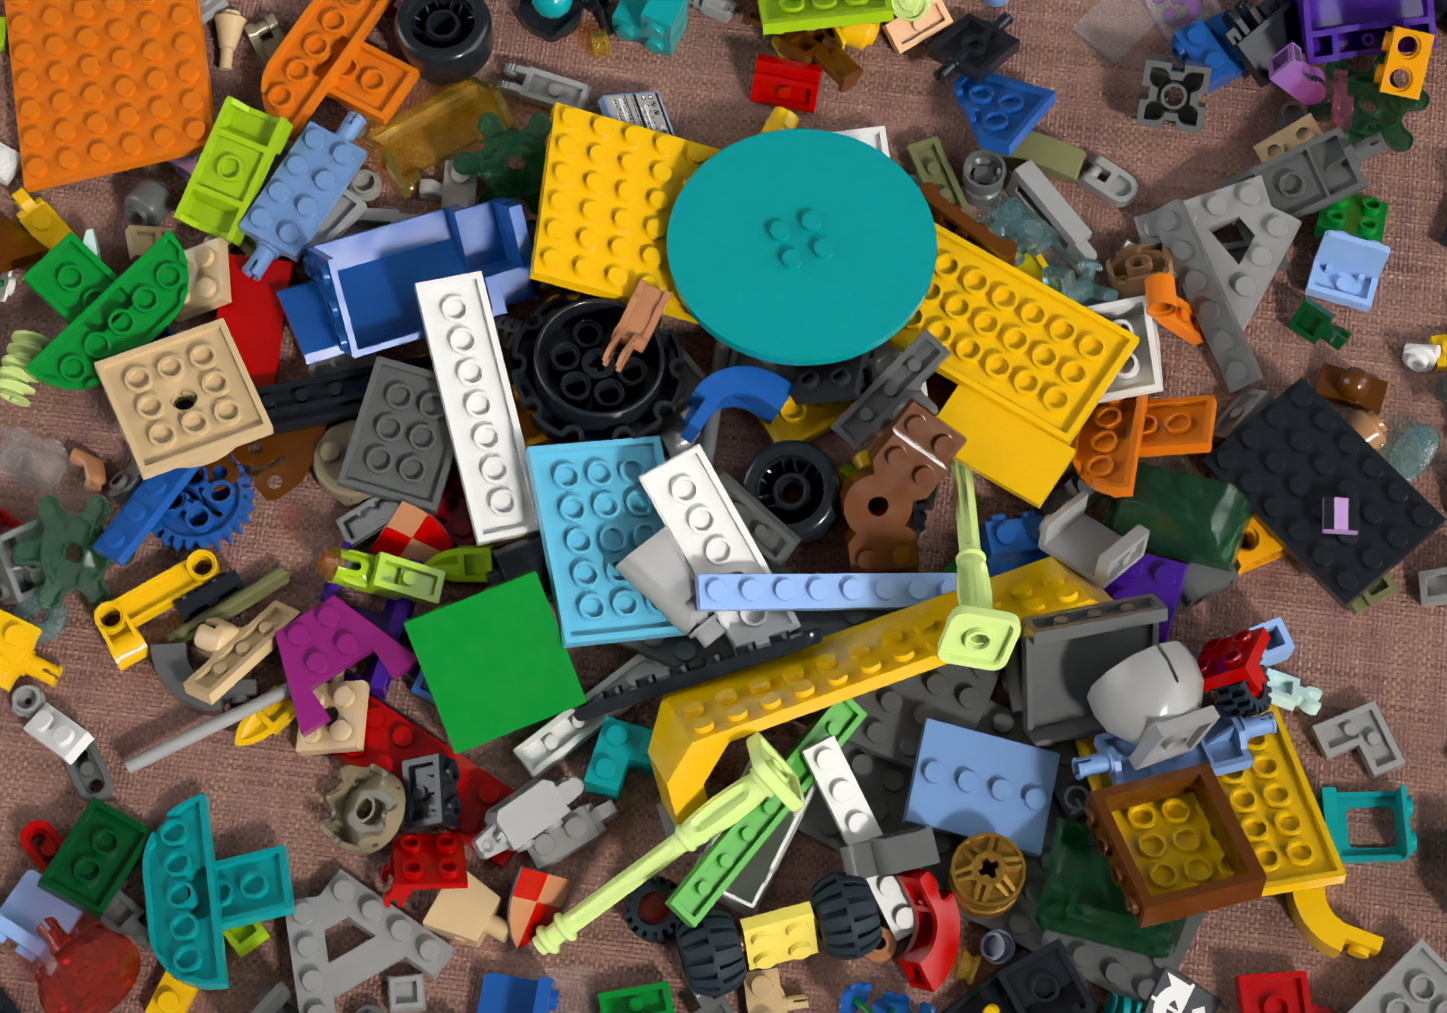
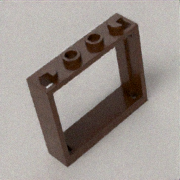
(1149, 910)

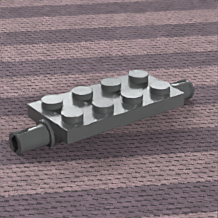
(1312, 175)

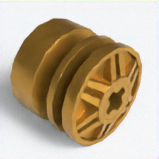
(979, 894)

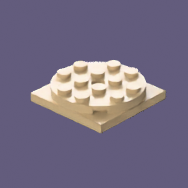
(190, 366)

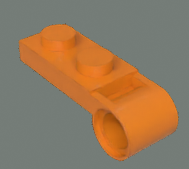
(1170, 309)

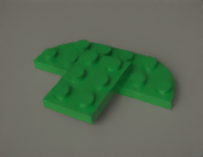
(102, 309)

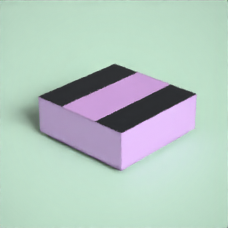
(1340, 515)

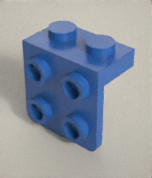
(517, 995)

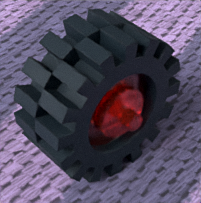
(649, 914)

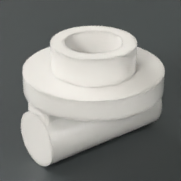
(1421, 356)

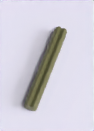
(232, 604)

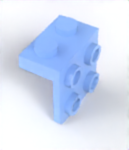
(1346, 270)
(25, 910)

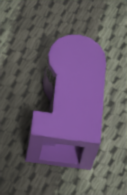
(1296, 76)

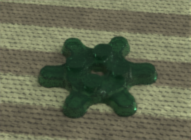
(1389, 107)
(503, 144)
(50, 552)

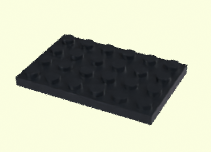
(1306, 452)

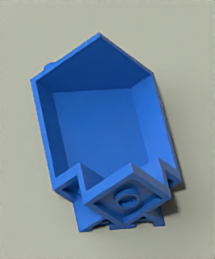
(366, 280)

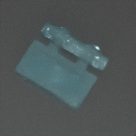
(1022, 227)

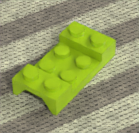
(232, 170)

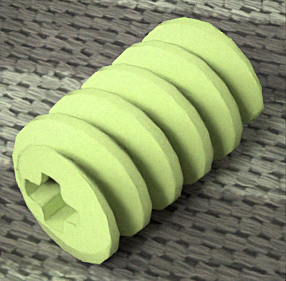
(21, 352)

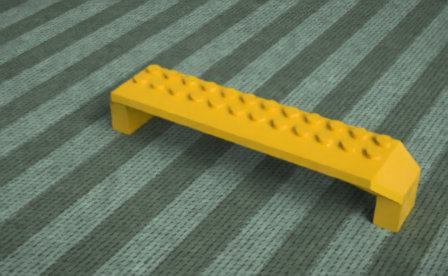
(705, 717)

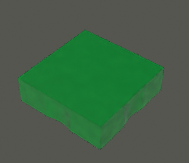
(494, 661)

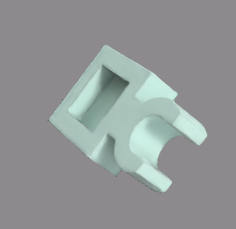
(1288, 693)

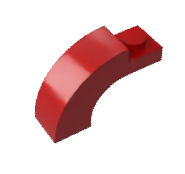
(935, 931)

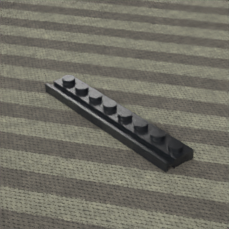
(320, 398)

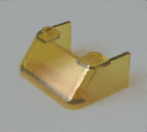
(433, 131)

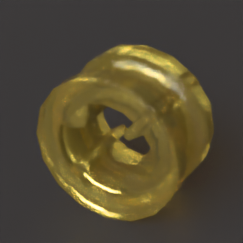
(600, 43)
(968, 967)

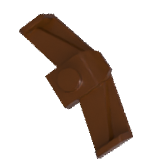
(817, 47)

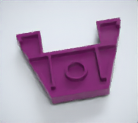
(325, 645)

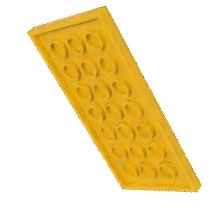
(1017, 339)

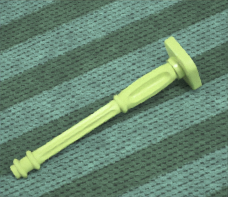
(974, 630)
(767, 777)

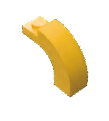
(1326, 931)

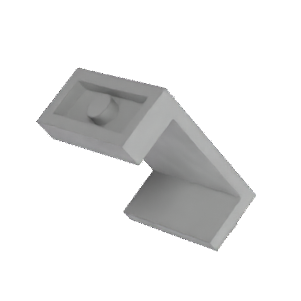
(1088, 544)

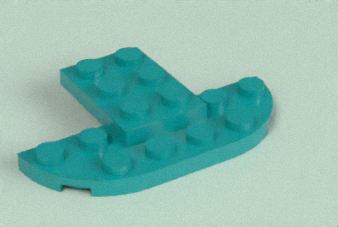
(198, 898)

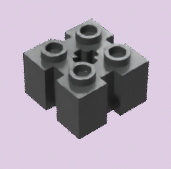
(1186, 109)

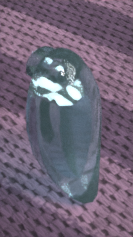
(1414, 451)

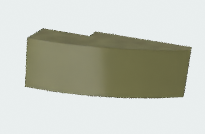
(1051, 156)

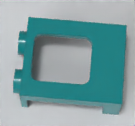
(1334, 807)

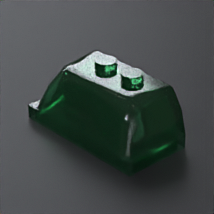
(1186, 516)

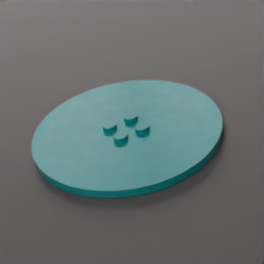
(801, 247)

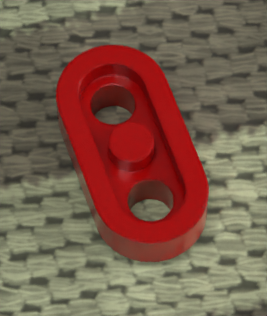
(43, 854)

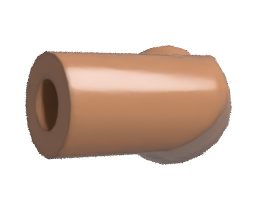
(93, 469)

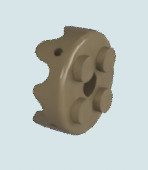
(328, 462)
(349, 804)

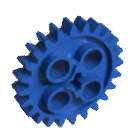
(178, 524)

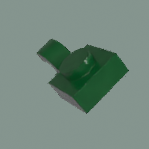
(1313, 323)

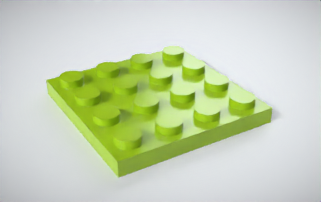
(810, 15)

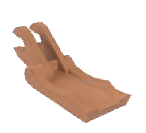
(637, 323)

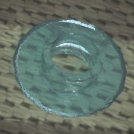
(49, 629)

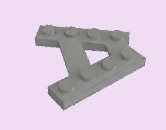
(1273, 234)
(393, 939)

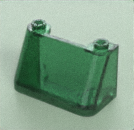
(1086, 904)

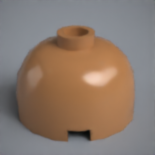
(1133, 265)

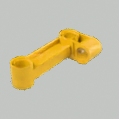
(148, 602)

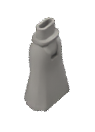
(667, 581)

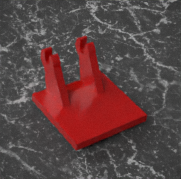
(424, 863)

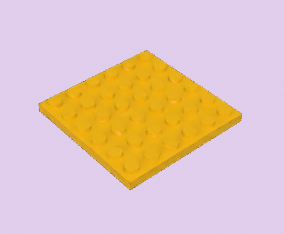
(610, 205)
(1273, 805)

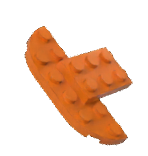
(330, 59)
(1137, 428)

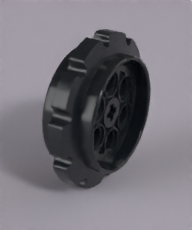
(543, 383)

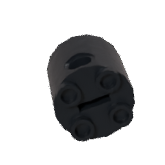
(520, 557)

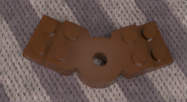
(904, 468)

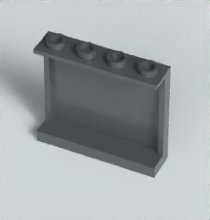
(1070, 652)

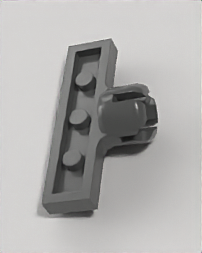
(892, 391)

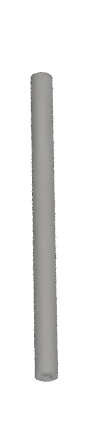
(207, 728)

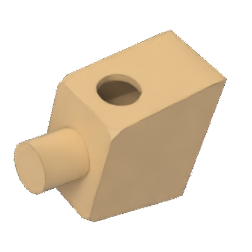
(467, 914)

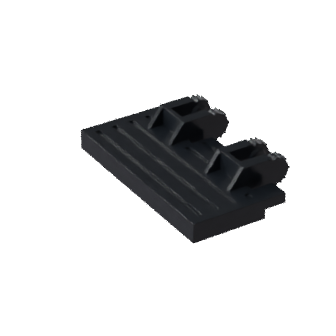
(1261, 36)

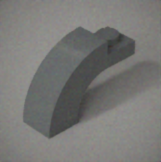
(174, 668)

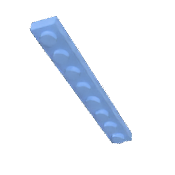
(818, 591)

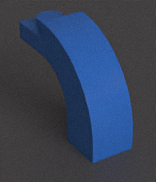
(738, 387)

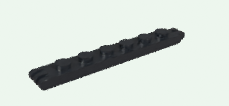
(684, 676)

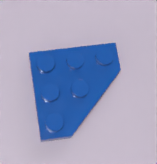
(1001, 110)

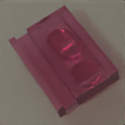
(1341, 103)

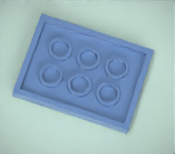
(981, 784)

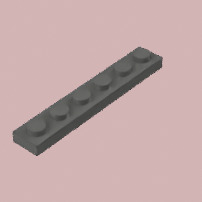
(1206, 296)

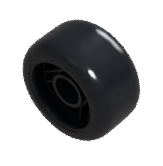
(444, 38)
(803, 465)

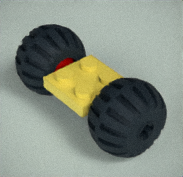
(839, 910)

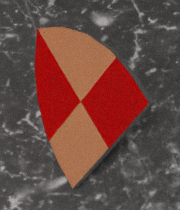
(412, 534)
(533, 902)

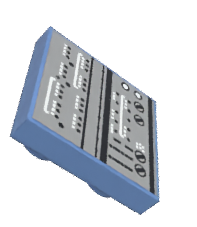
(639, 109)

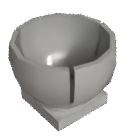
(1154, 703)

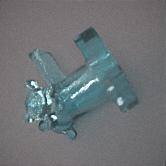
(1082, 290)

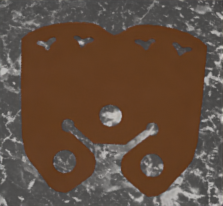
(294, 446)

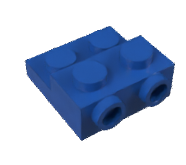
(1205, 43)
(1011, 541)

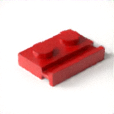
(786, 83)

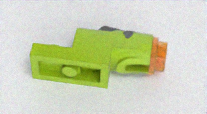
(382, 575)

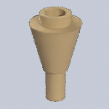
(229, 30)

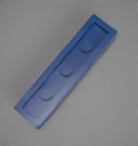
(141, 514)

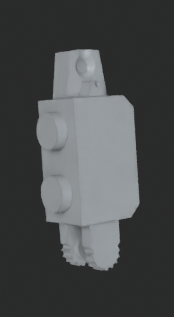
(525, 814)

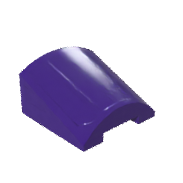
(1357, 27)

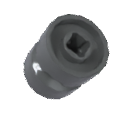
(983, 178)

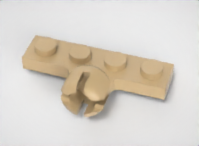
(234, 650)

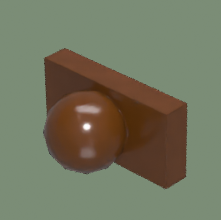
(1351, 388)

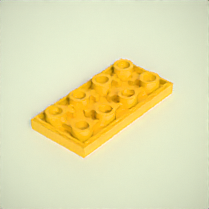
(1006, 447)

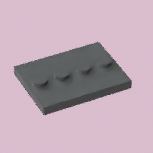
(400, 438)

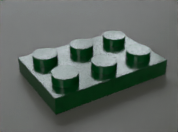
(95, 859)

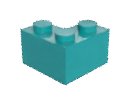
(651, 23)
(617, 750)

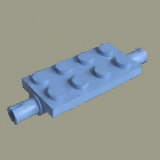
(302, 193)
(1222, 747)

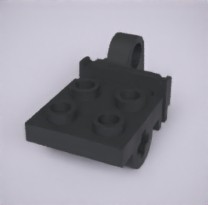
(833, 381)

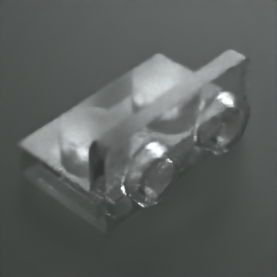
(32, 460)

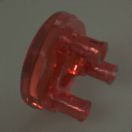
(87, 970)

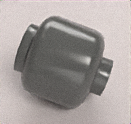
(148, 203)

